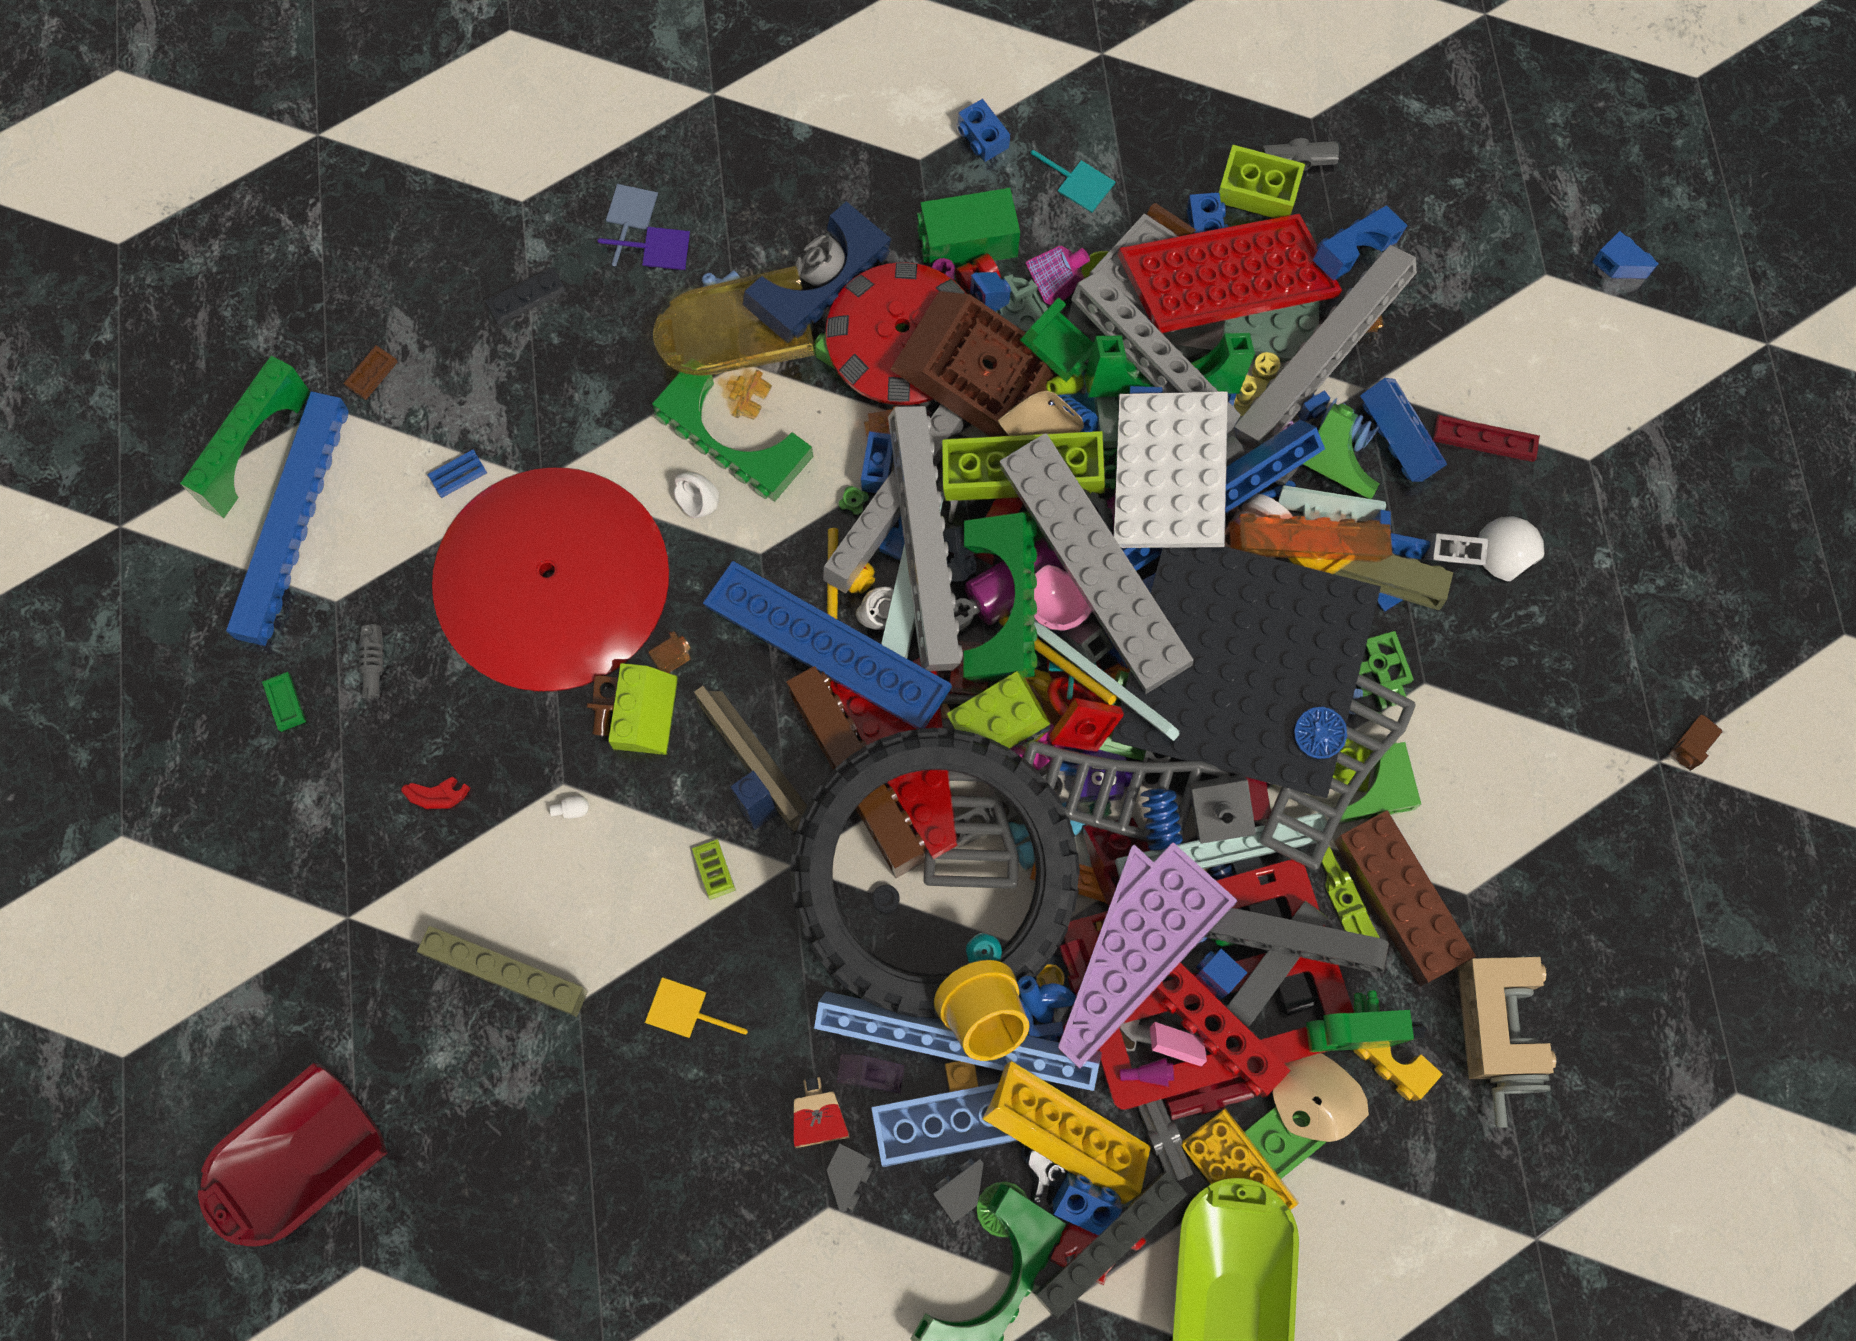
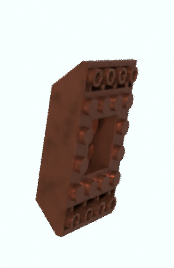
(948, 356)

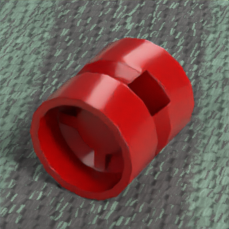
(980, 265)

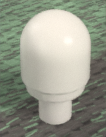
(571, 807)

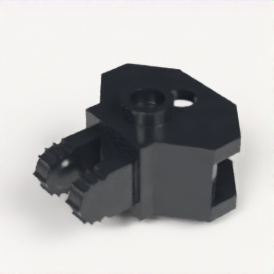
(1044, 1173)

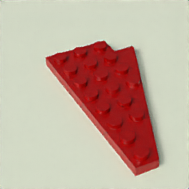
(921, 793)

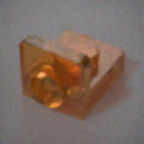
(671, 653)

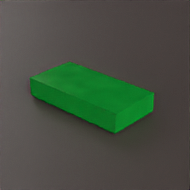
(284, 701)

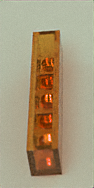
(1311, 538)

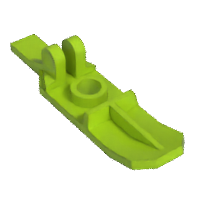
(1339, 883)

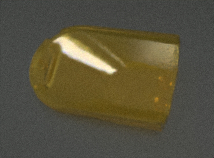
(714, 333)

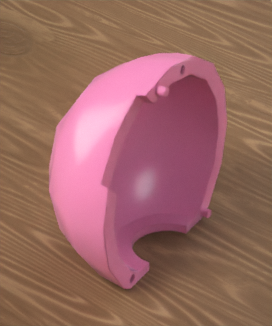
(1058, 600)

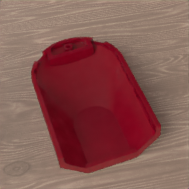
(288, 1160)

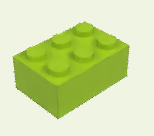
(1260, 182)
(1002, 712)

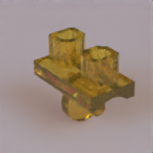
(756, 386)

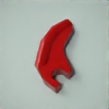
(436, 797)

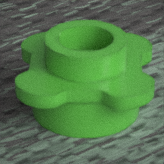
(853, 493)

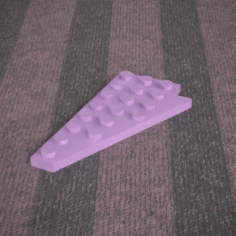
(1148, 930)

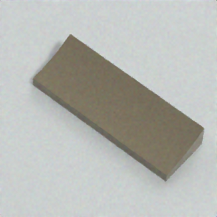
(752, 754)

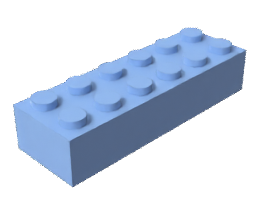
(936, 1126)

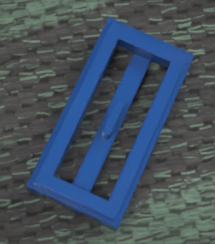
(452, 466)

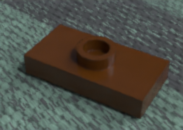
(370, 372)

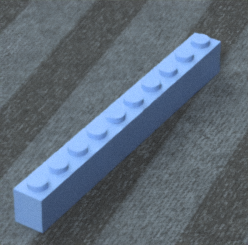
(928, 1035)

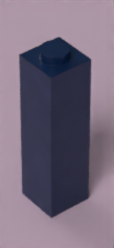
(754, 800)

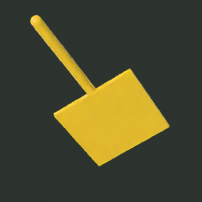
(678, 1007)

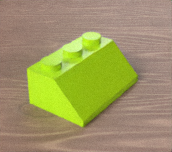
(643, 709)

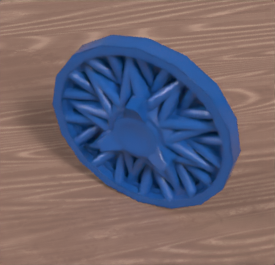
(1320, 732)

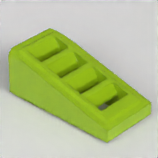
(721, 889)

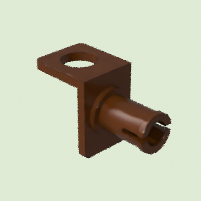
(602, 706)

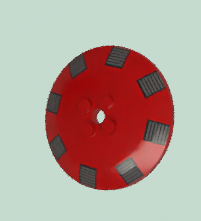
(863, 329)

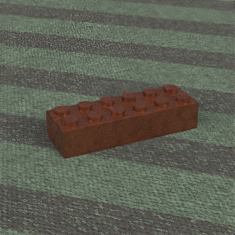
(1404, 898)

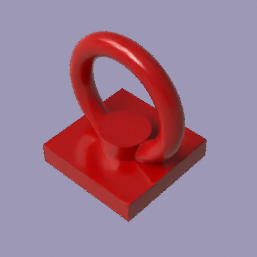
(1084, 722)

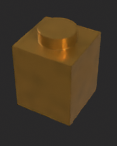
(960, 1076)

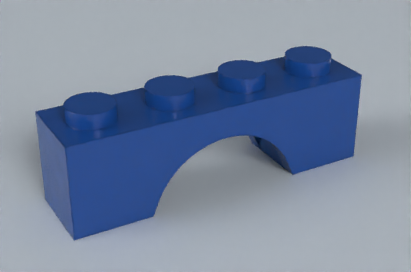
(1340, 252)

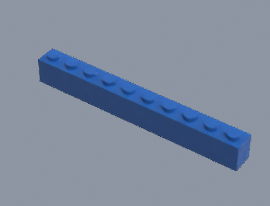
(1255, 472)
(288, 519)

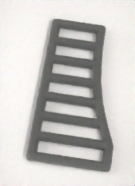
(1112, 766)
(1347, 791)
(1001, 828)

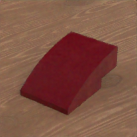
(1103, 850)

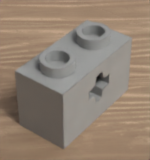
(1456, 549)

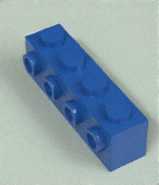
(1403, 430)

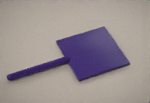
(662, 247)

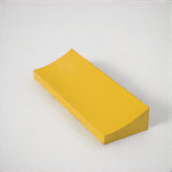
(1067, 1132)

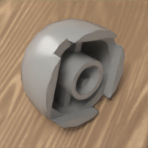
(822, 261)

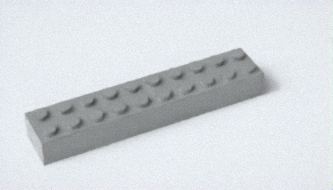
(1096, 563)

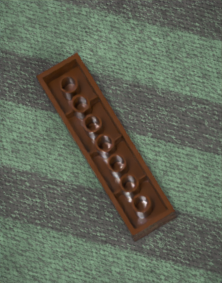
(838, 741)

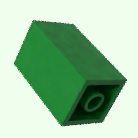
(969, 227)

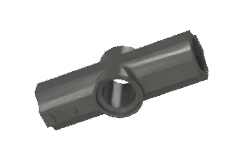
(1304, 152)
(1165, 1139)

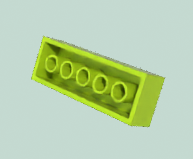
(975, 471)

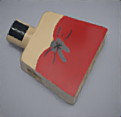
(817, 1116)

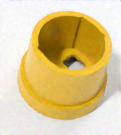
(983, 1009)

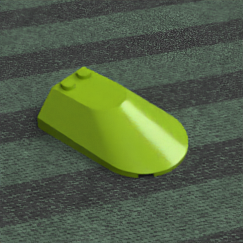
(1237, 1266)

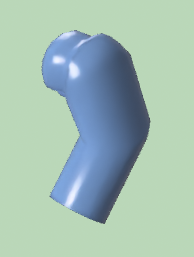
(709, 279)

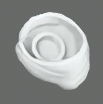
(695, 494)
(879, 602)

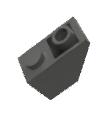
(846, 1173)
(962, 1192)

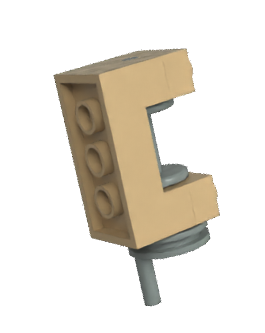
(1493, 1029)

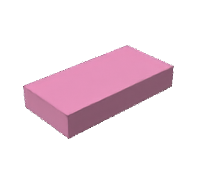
(1177, 1044)

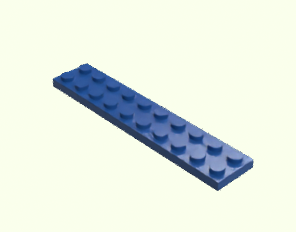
(828, 645)

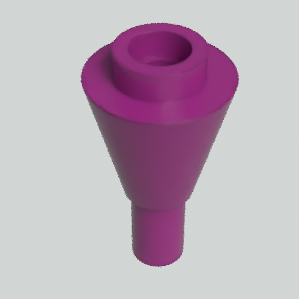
(1156, 1072)

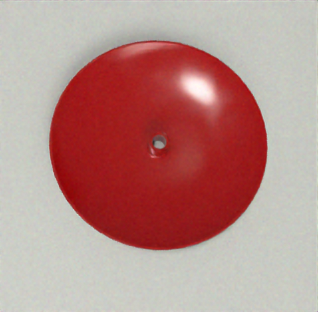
(559, 627)

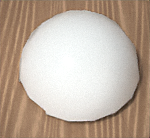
(1511, 546)

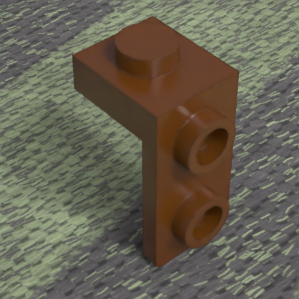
(1696, 741)

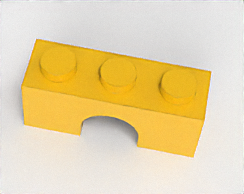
(1412, 1079)

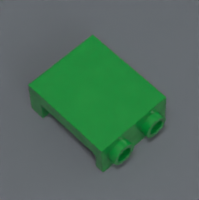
(1059, 342)

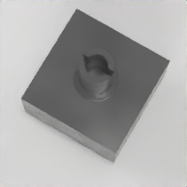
(1222, 808)

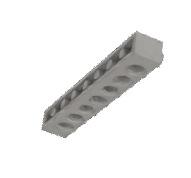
(1141, 339)

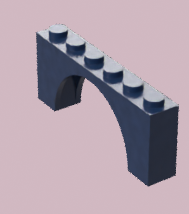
(791, 311)

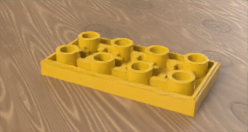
(1226, 1152)

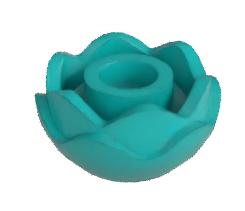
(980, 942)

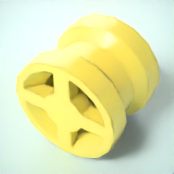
(1270, 363)

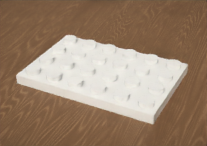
(1171, 470)

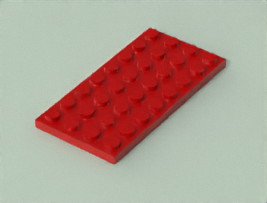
(1227, 273)

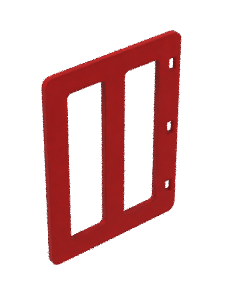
(1293, 885)

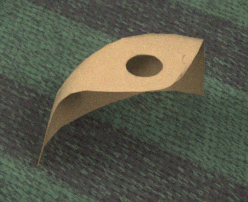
(1037, 417)
(1342, 1099)

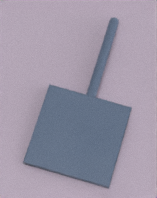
(630, 208)

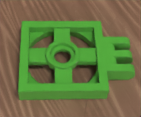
(1404, 677)

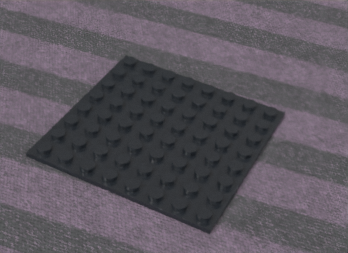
(1263, 652)

